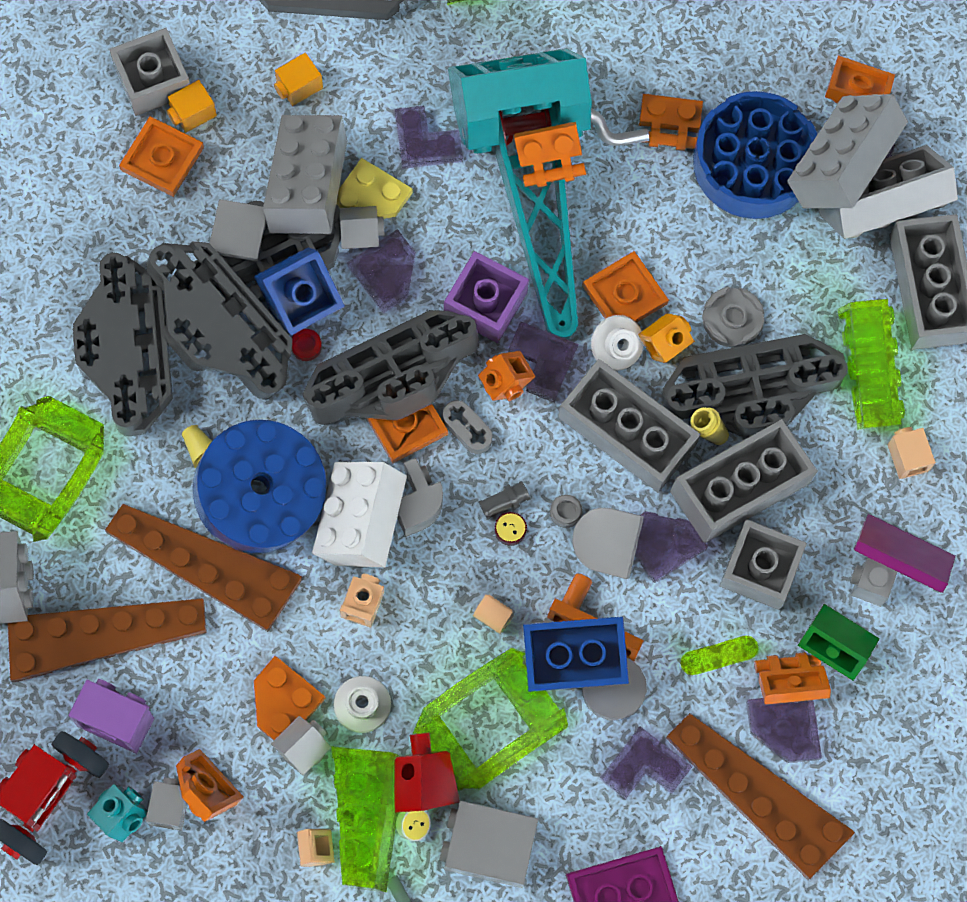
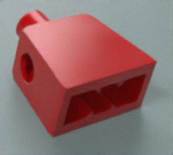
(424, 777)

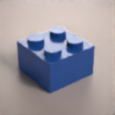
(299, 290)

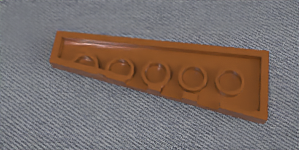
(225, 574)
(82, 636)
(777, 810)

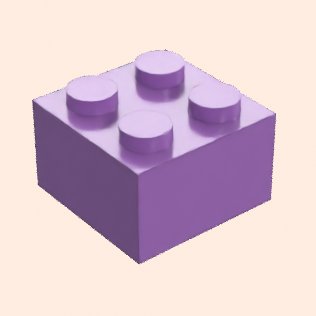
(488, 295)
(111, 715)

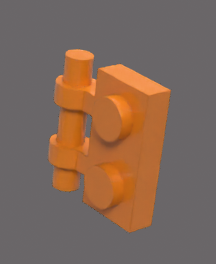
(670, 114)
(548, 145)
(792, 678)

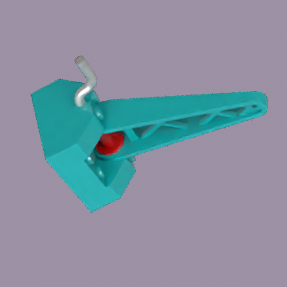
(561, 89)

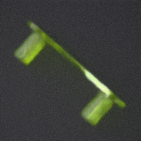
(719, 655)

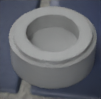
(565, 511)

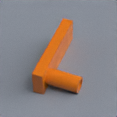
(569, 611)

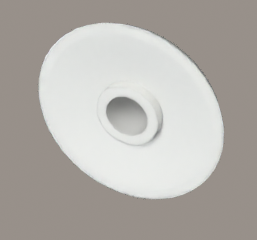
(608, 334)
(362, 719)

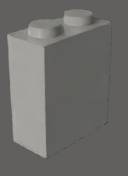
(489, 844)

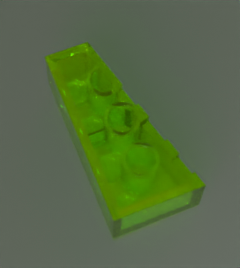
(872, 363)
(365, 816)

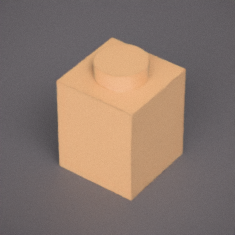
(911, 452)

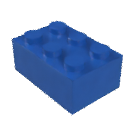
(575, 654)

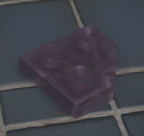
(385, 270)
(666, 544)
(786, 728)

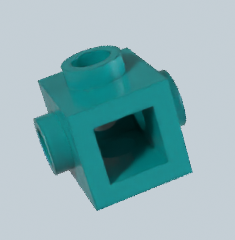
(118, 812)

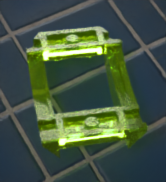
(67, 425)
(534, 707)

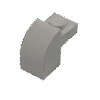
(422, 506)

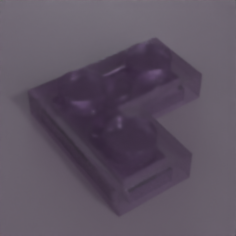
(423, 148)
(552, 359)
(644, 756)

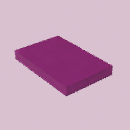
(905, 553)
(626, 879)

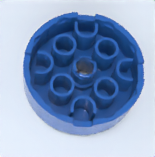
(725, 160)
(267, 454)

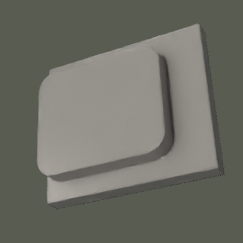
(238, 230)

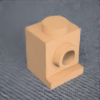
(362, 611)

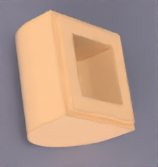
(493, 613)
(315, 847)

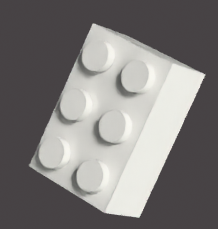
(359, 514)

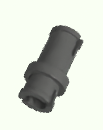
(504, 500)

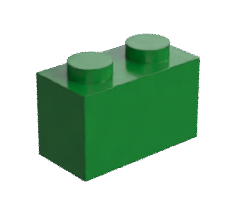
(838, 642)

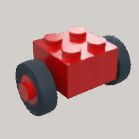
(38, 788)

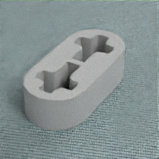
(472, 422)

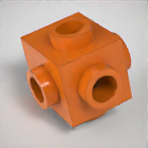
(506, 376)

